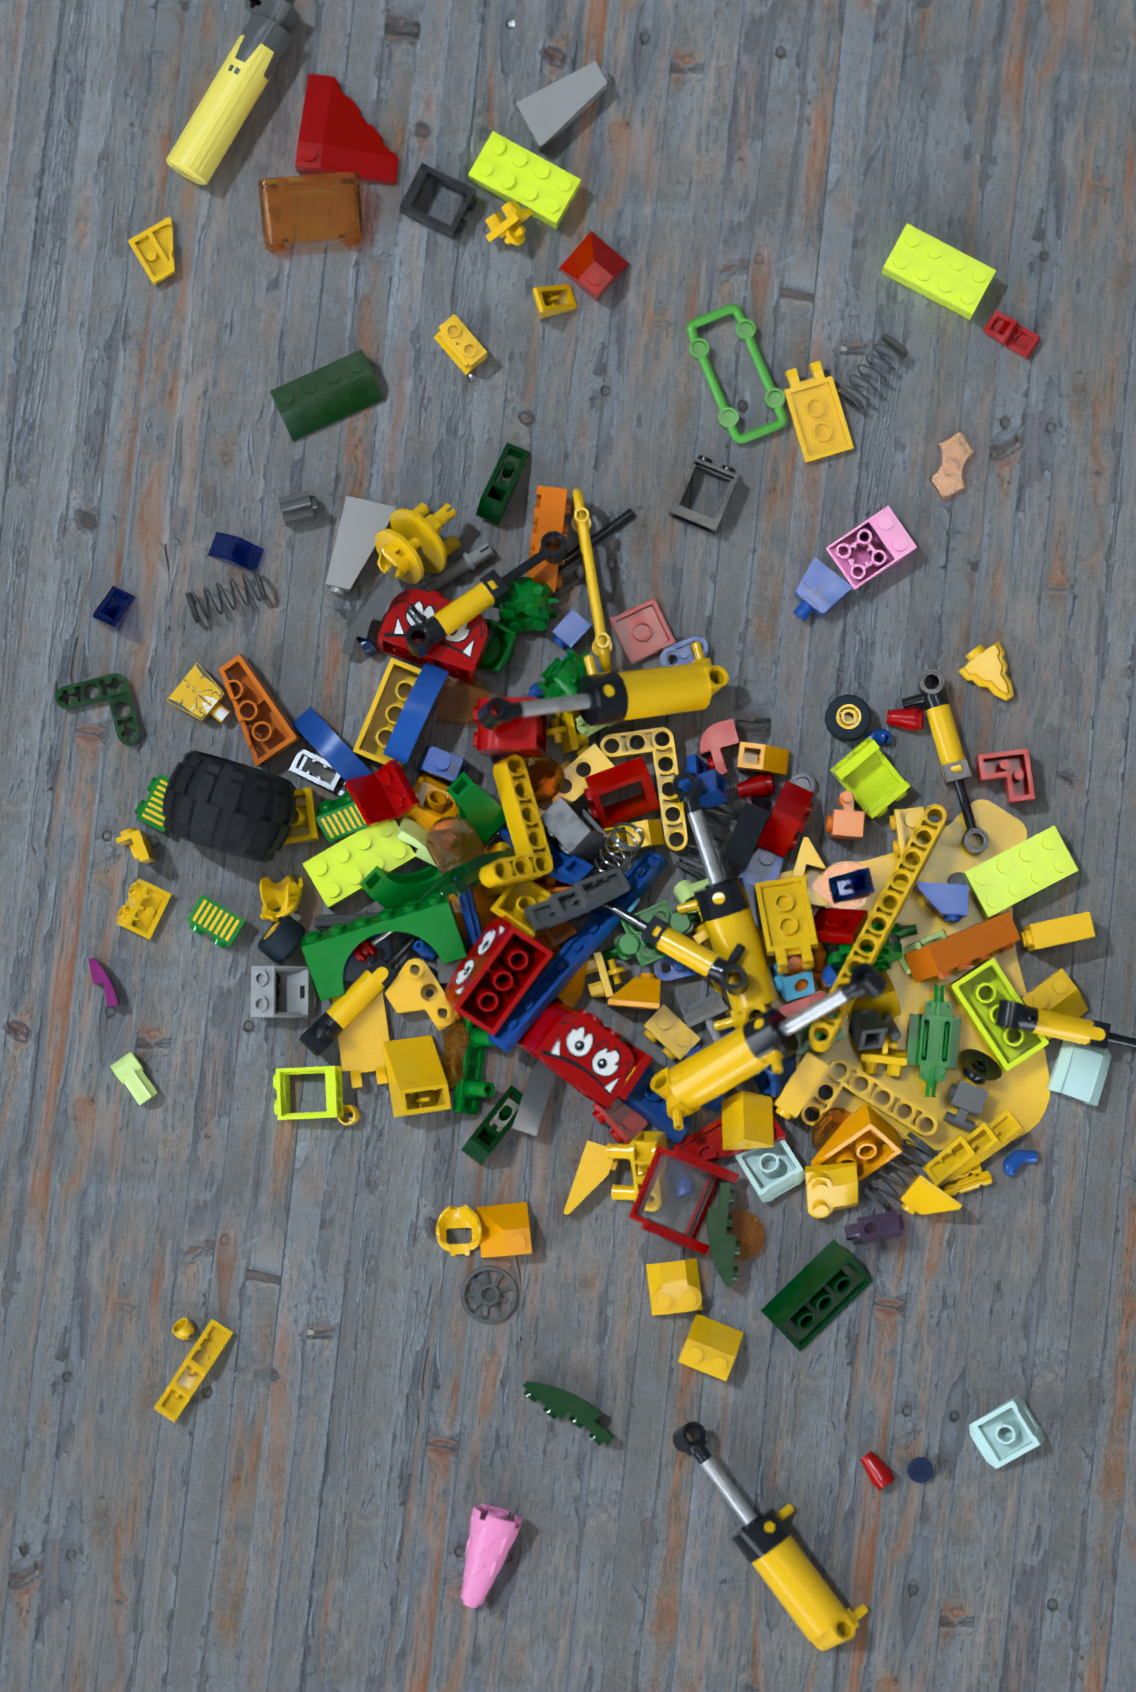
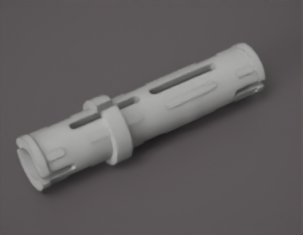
(458, 568)

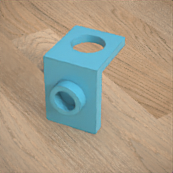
(786, 985)

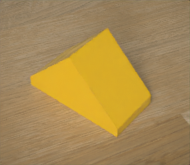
(553, 300)

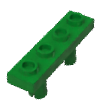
(471, 1087)

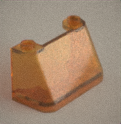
(311, 209)

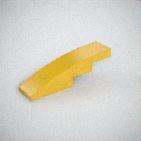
(974, 1149)
(193, 1370)

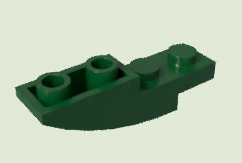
(469, 872)
(723, 1246)
(560, 1402)

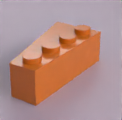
(548, 516)
(260, 716)
(963, 947)

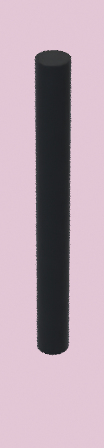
(599, 536)

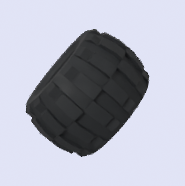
(229, 806)

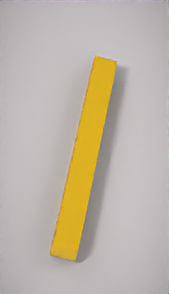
(884, 916)

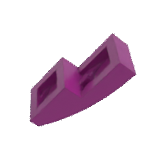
(100, 976)

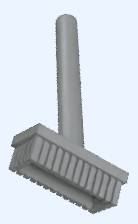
(704, 1011)

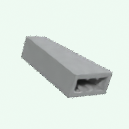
(560, 103)
(355, 542)

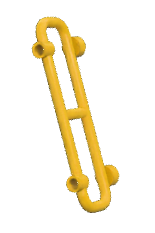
(581, 525)

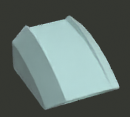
(1080, 1072)
(771, 1170)
(1006, 1432)

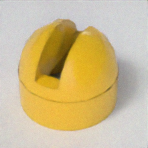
(352, 1120)
(183, 1329)

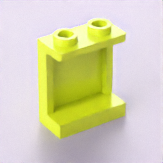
(870, 778)

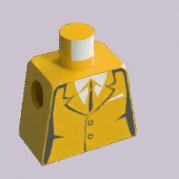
(199, 696)

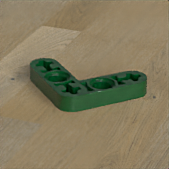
(113, 698)

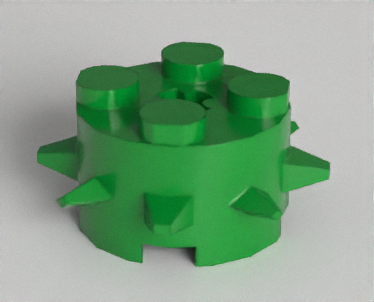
(528, 606)
(563, 675)

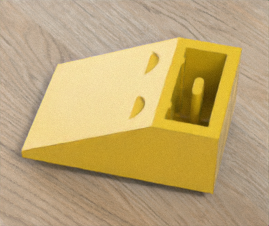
(415, 1076)

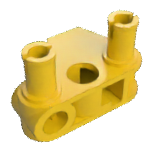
(409, 994)
(640, 1154)

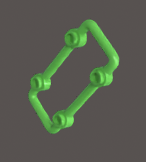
(745, 331)

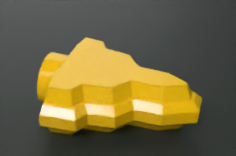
(988, 670)

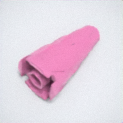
(486, 1550)

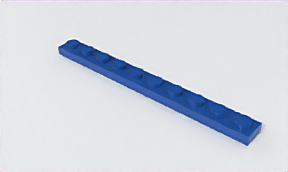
(575, 954)

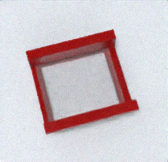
(677, 1196)

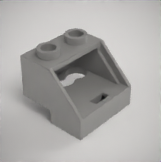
(291, 979)

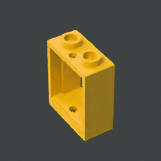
(1057, 931)
(800, 1086)

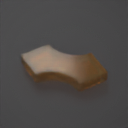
(949, 476)
(455, 1043)

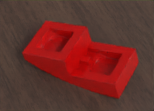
(1011, 334)

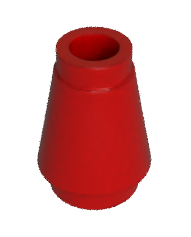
(906, 718)
(759, 785)
(877, 1471)

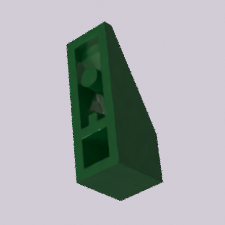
(502, 483)
(493, 1126)

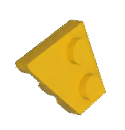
(156, 250)

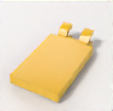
(817, 414)
(787, 920)
(362, 1043)

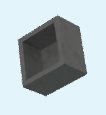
(574, 829)

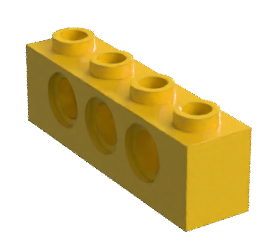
(586, 755)

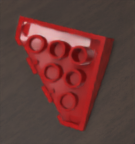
(338, 138)

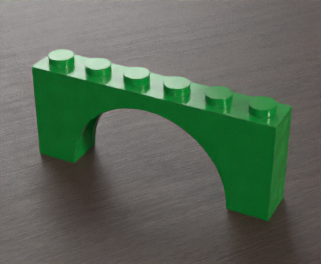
(473, 805)
(428, 919)

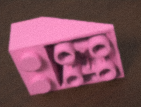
(871, 548)

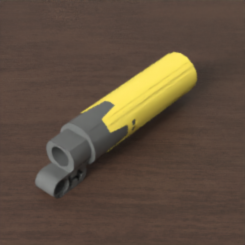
(234, 90)

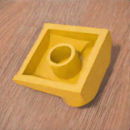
(830, 1188)
(674, 1287)

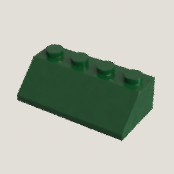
(327, 395)
(817, 1295)

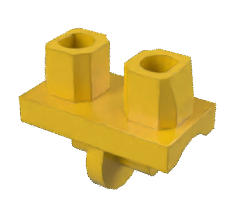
(508, 227)
(565, 733)
(603, 987)
(888, 1055)

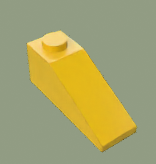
(591, 1171)

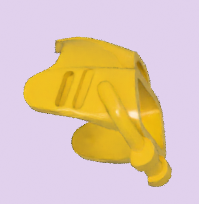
(281, 894)
(458, 1218)

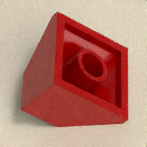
(593, 266)

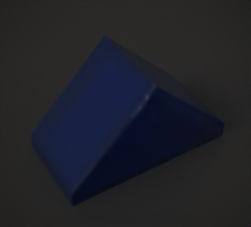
(236, 551)
(114, 608)
(851, 885)

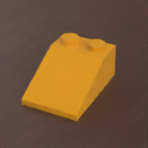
(863, 1140)

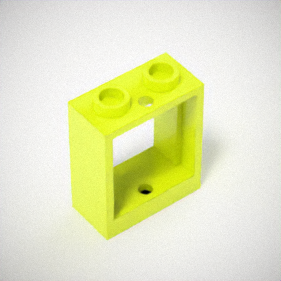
(334, 1092)

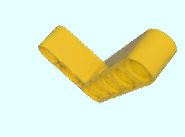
(662, 777)
(524, 825)
(868, 1096)

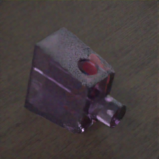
(888, 1225)

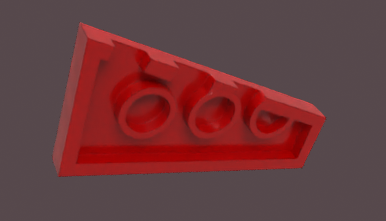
(709, 1142)

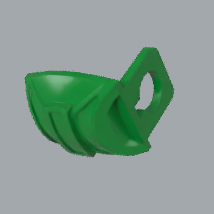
(500, 647)

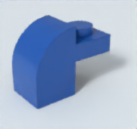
(712, 783)

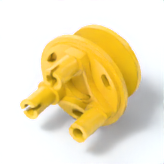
(415, 542)

